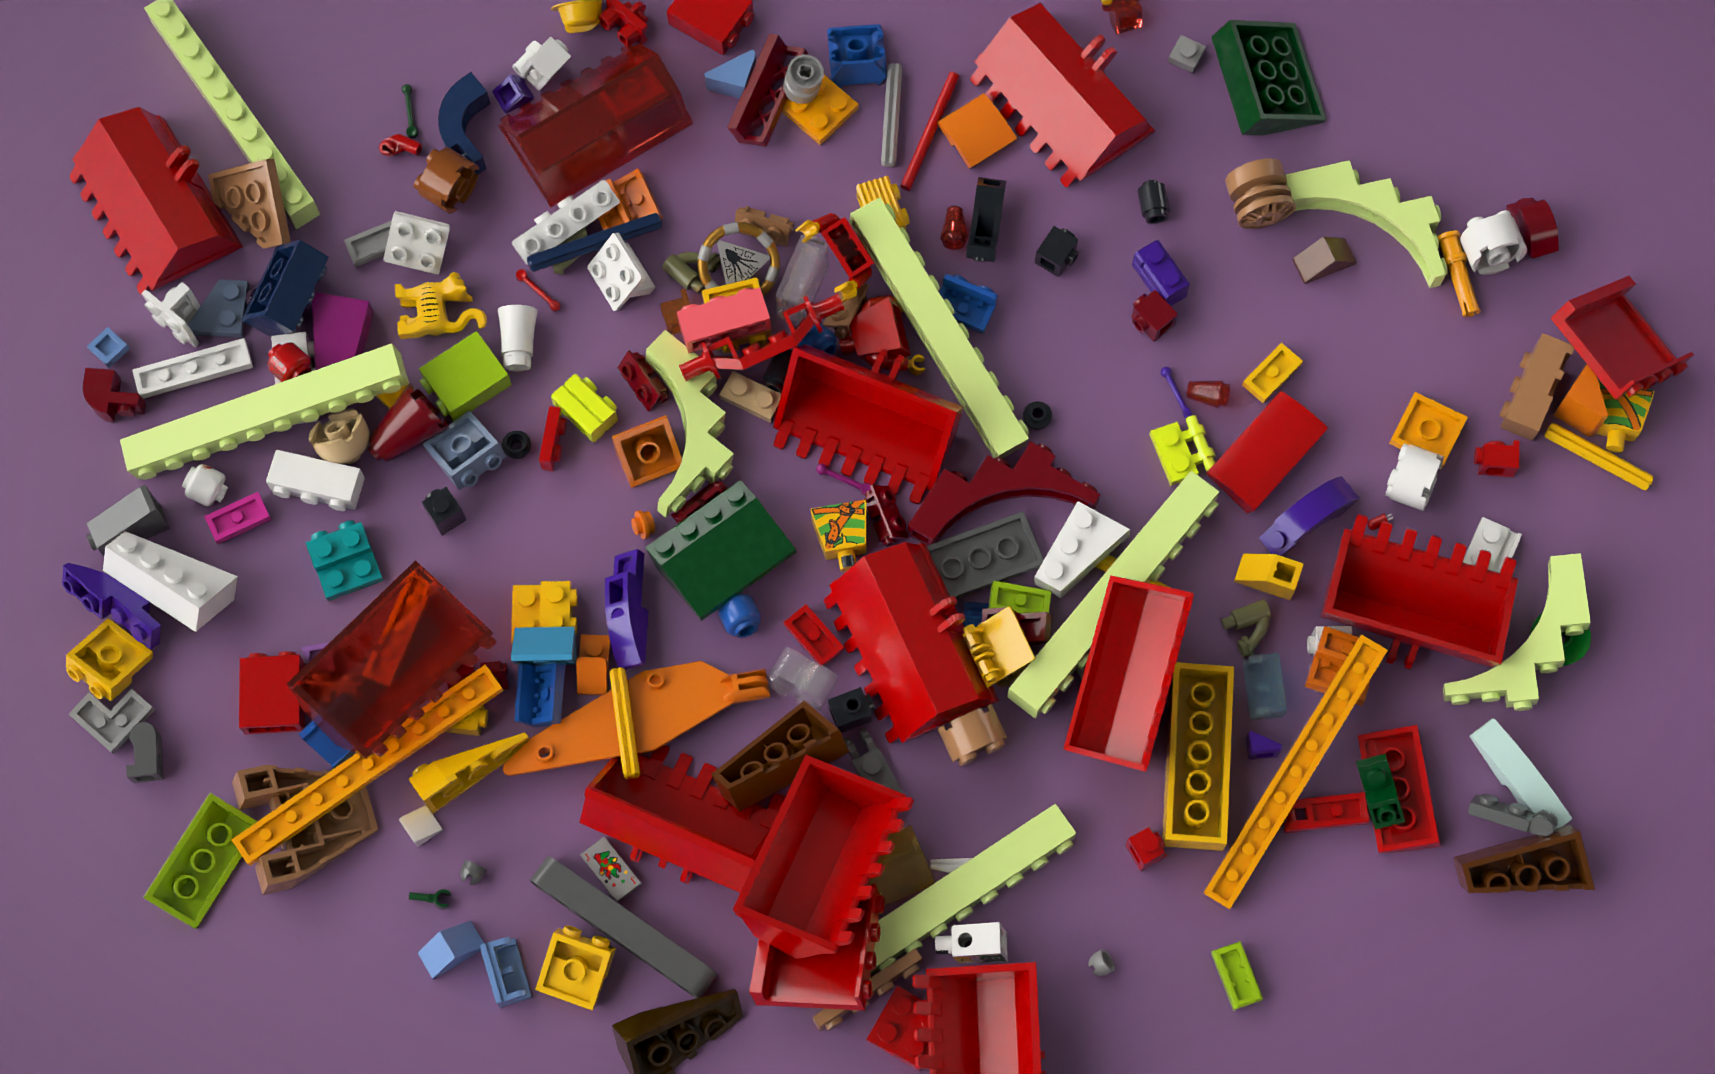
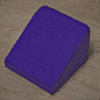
(512, 93)
(1261, 747)

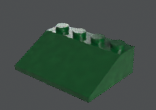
(1267, 76)
(720, 550)

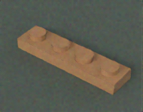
(881, 984)

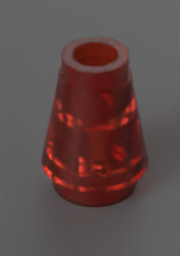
(954, 229)
(1209, 392)

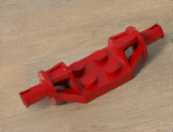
(755, 353)

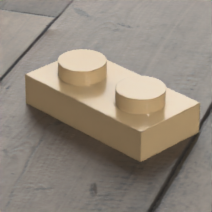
(751, 396)

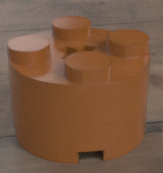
(447, 179)

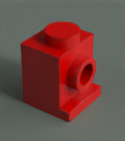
(1497, 458)
(1146, 848)

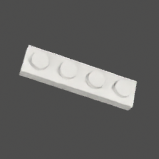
(192, 368)

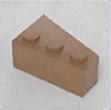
(1535, 387)

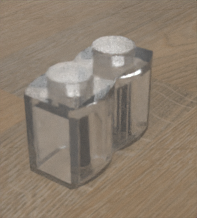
(802, 678)

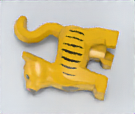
(431, 308)

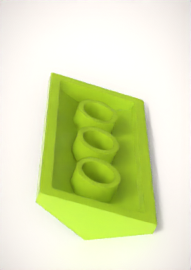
(200, 862)

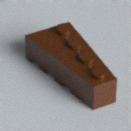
(776, 755)
(1528, 865)

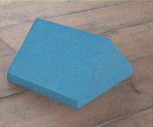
(544, 646)

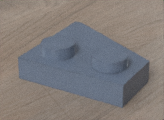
(222, 310)

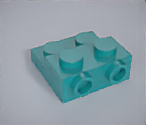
(344, 560)

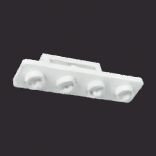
(566, 221)

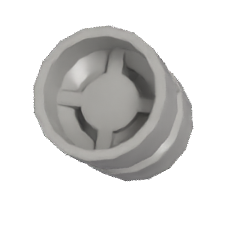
(803, 79)

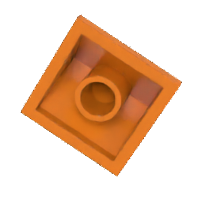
(1583, 404)
(647, 451)

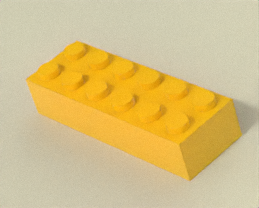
(1198, 757)

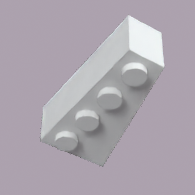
(169, 579)

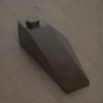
(668, 1035)

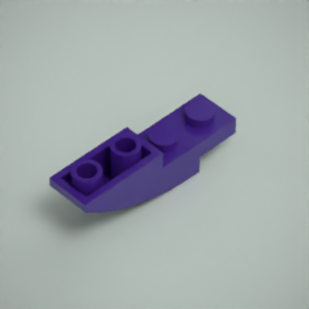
(108, 596)
(624, 615)

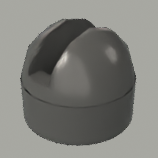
(472, 870)

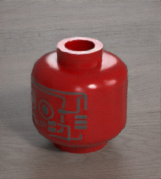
(288, 361)

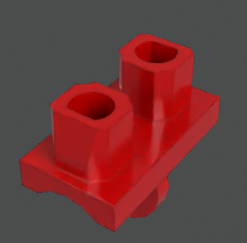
(629, 18)

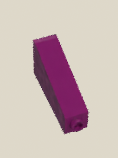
(339, 328)

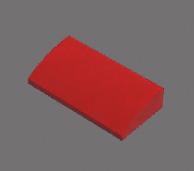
(1266, 451)
(1411, 781)

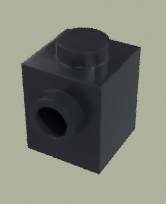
(1057, 251)
(443, 510)
(851, 709)

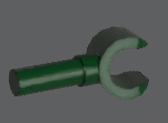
(431, 898)

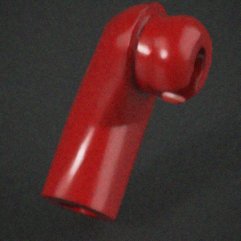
(399, 143)

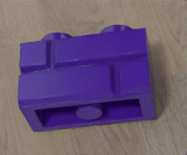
(1160, 272)

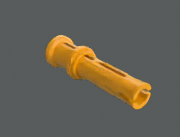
(1455, 261)

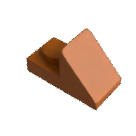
(593, 665)

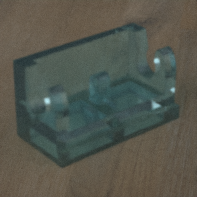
(1264, 686)

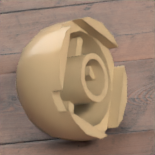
(341, 438)

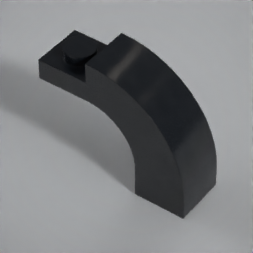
(986, 219)

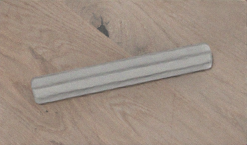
(891, 115)

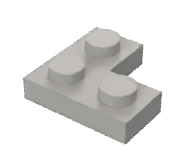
(113, 726)

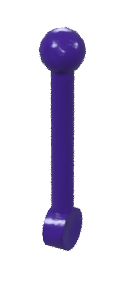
(1166, 373)

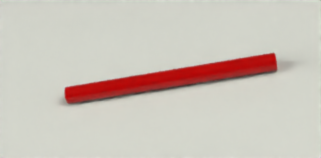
(929, 131)

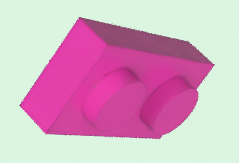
(237, 518)

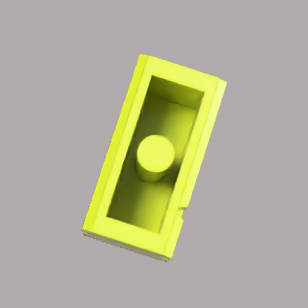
(585, 407)

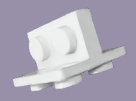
(416, 242)
(619, 272)
(175, 311)

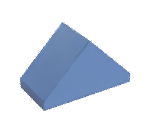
(731, 76)
(450, 948)

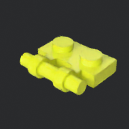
(1174, 452)

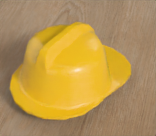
(579, 15)

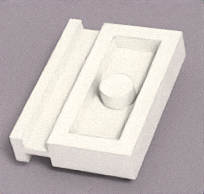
(1495, 539)

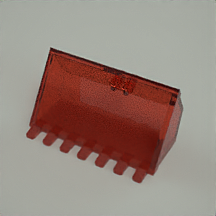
(596, 122)
(389, 663)

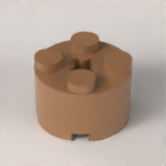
(973, 734)

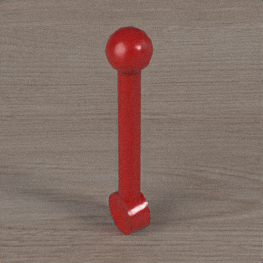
(521, 276)

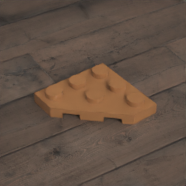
(253, 200)

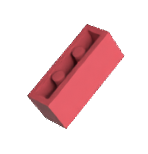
(724, 316)

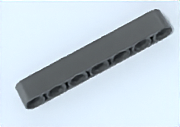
(623, 927)

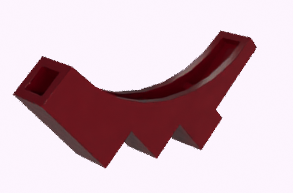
(995, 481)

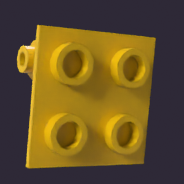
(998, 646)

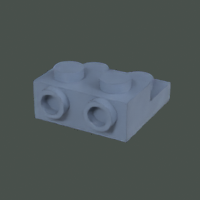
(465, 451)

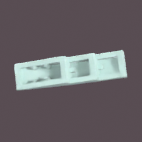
(1517, 771)

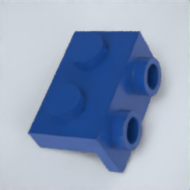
(970, 303)
(539, 694)

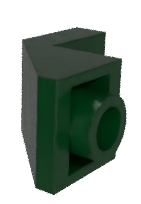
(1380, 791)

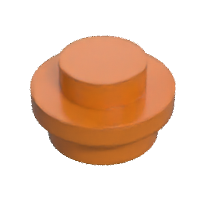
(643, 524)

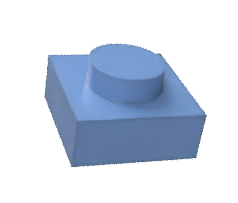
(108, 347)

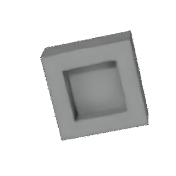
(1186, 54)

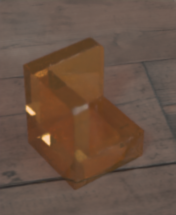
(669, 312)

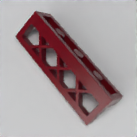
(760, 92)

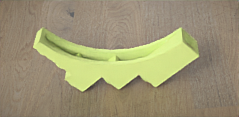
(1409, 222)
(701, 418)
(1515, 678)

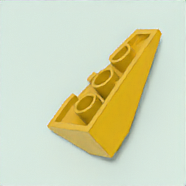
(455, 774)

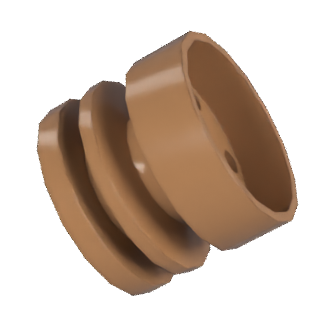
(1260, 193)

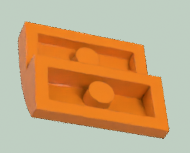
(977, 130)
(634, 198)
(1328, 658)

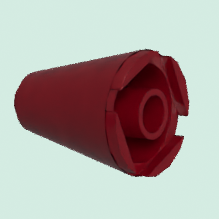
(406, 425)

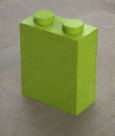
(464, 377)

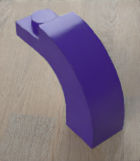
(1307, 514)

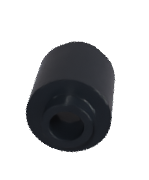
(1153, 201)
(777, 370)

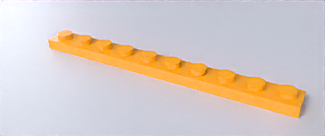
(359, 772)
(1295, 772)

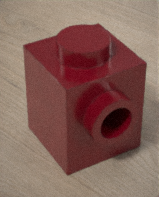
(1153, 315)

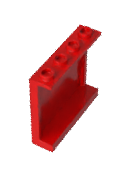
(1617, 340)
(825, 979)

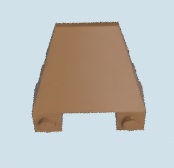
(317, 843)

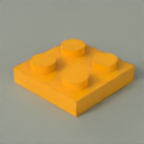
(824, 113)
(1428, 426)

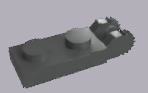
(872, 764)
(1513, 815)

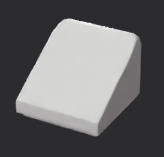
(420, 825)

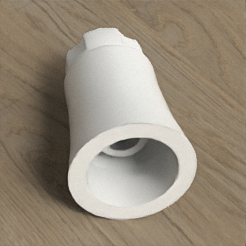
(517, 336)

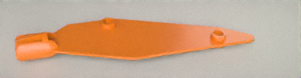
(663, 707)

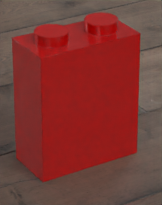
(712, 21)
(264, 697)

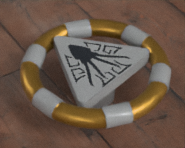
(737, 261)

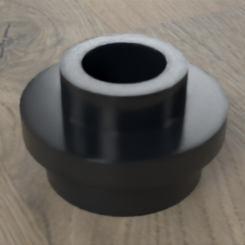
(1037, 423)
(513, 437)

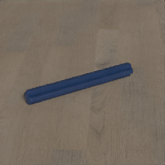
(592, 242)

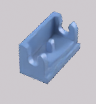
(505, 971)

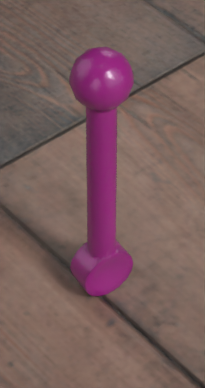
(822, 469)

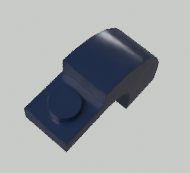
(456, 110)

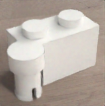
(542, 61)

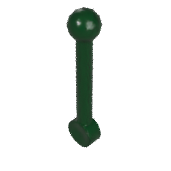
(411, 130)

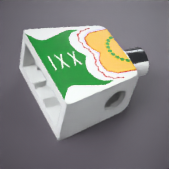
(987, 944)

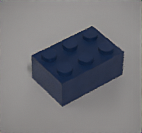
(286, 288)

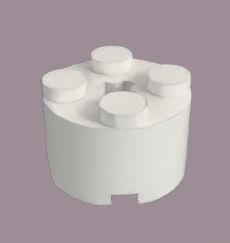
(1492, 243)
(1414, 476)

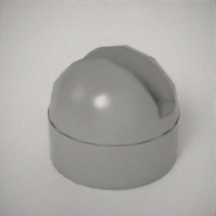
(1102, 963)

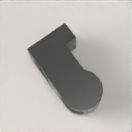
(147, 754)

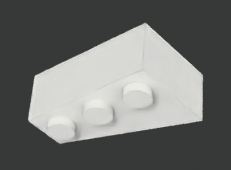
(1078, 548)

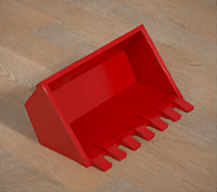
(1128, 672)
(678, 818)

